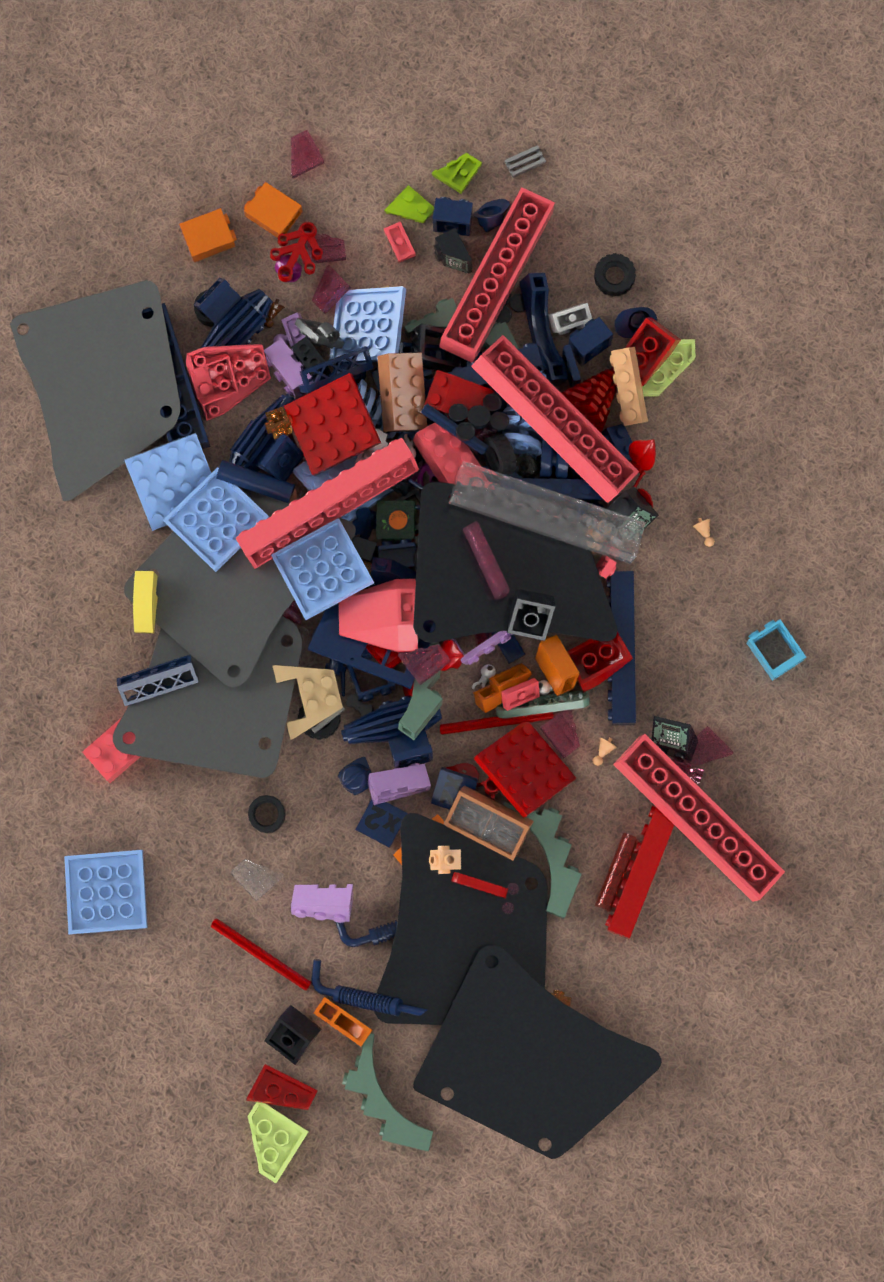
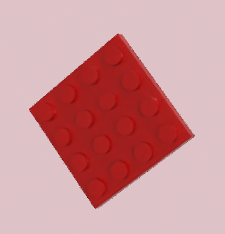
(332, 424)
(525, 768)

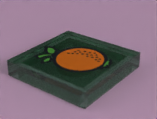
(395, 520)

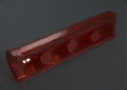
(616, 872)

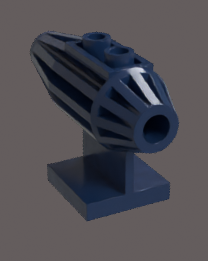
(234, 316)
(259, 450)
(383, 726)

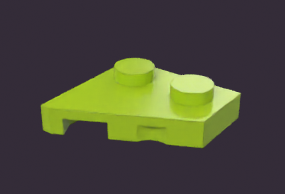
(458, 172)
(410, 206)

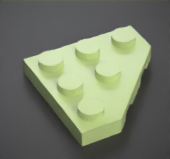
(675, 364)
(274, 1139)

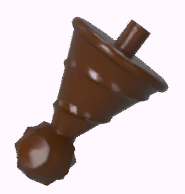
(274, 310)

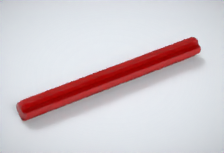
(491, 722)
(261, 954)

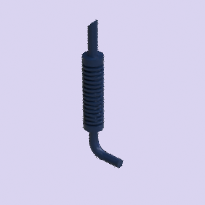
(376, 935)
(362, 998)

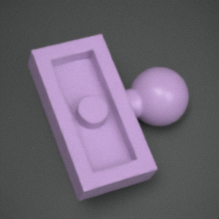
(292, 331)

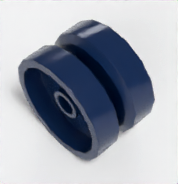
(549, 459)

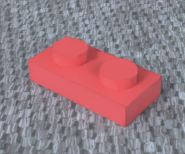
(399, 242)
(606, 566)
(520, 694)

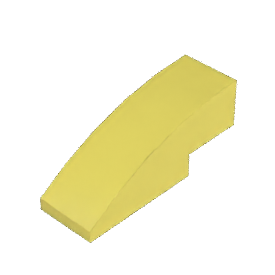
(145, 601)

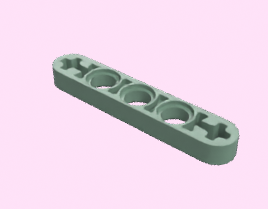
(572, 699)

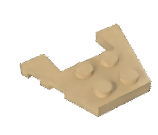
(318, 695)

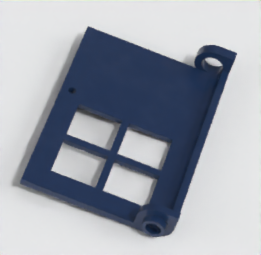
(350, 651)

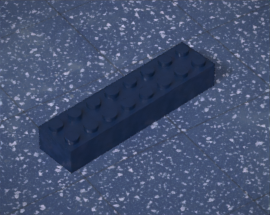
(189, 417)

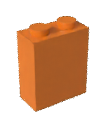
(272, 210)
(208, 234)
(556, 665)

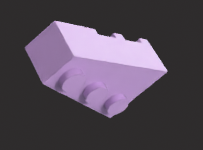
(286, 367)
(398, 783)
(323, 902)

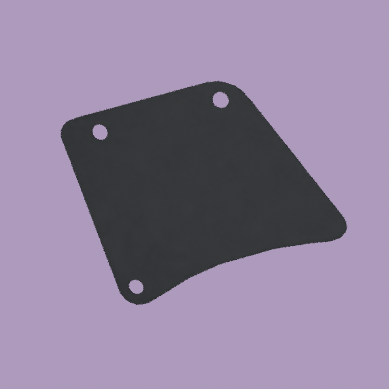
(455, 591)
(449, 923)
(529, 1059)

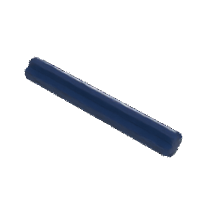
(451, 426)

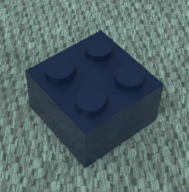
(452, 214)
(590, 340)

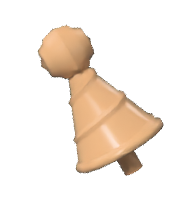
(703, 528)
(604, 748)

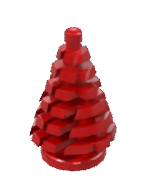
(594, 397)

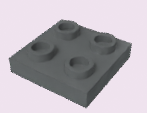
(320, 333)

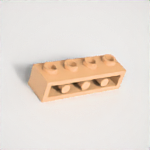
(629, 386)

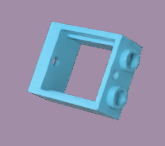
(792, 662)

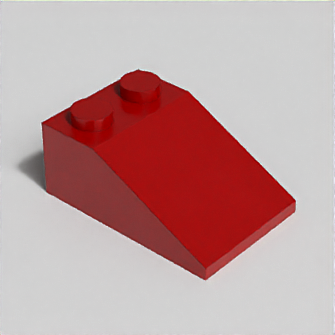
(652, 347)
(452, 390)
(599, 660)

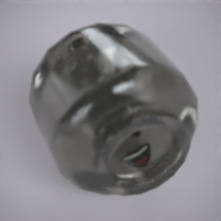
(528, 465)

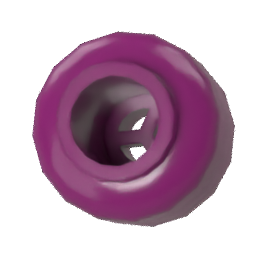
(296, 270)

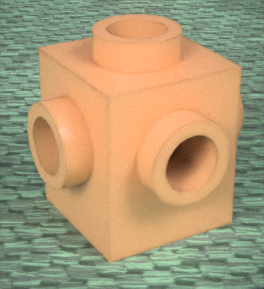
(445, 859)

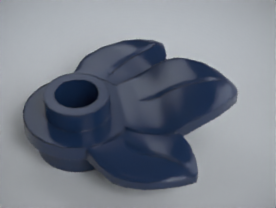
(365, 522)

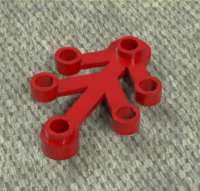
(297, 249)

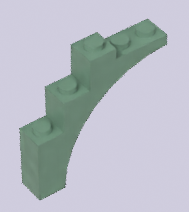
(443, 315)
(422, 706)
(563, 879)
(397, 1128)

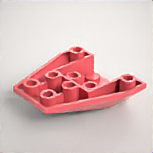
(226, 376)
(381, 616)

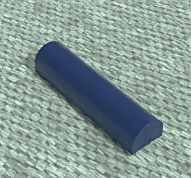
(255, 481)

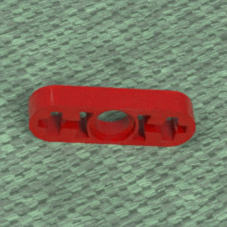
(479, 885)

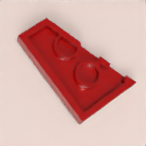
(280, 1089)

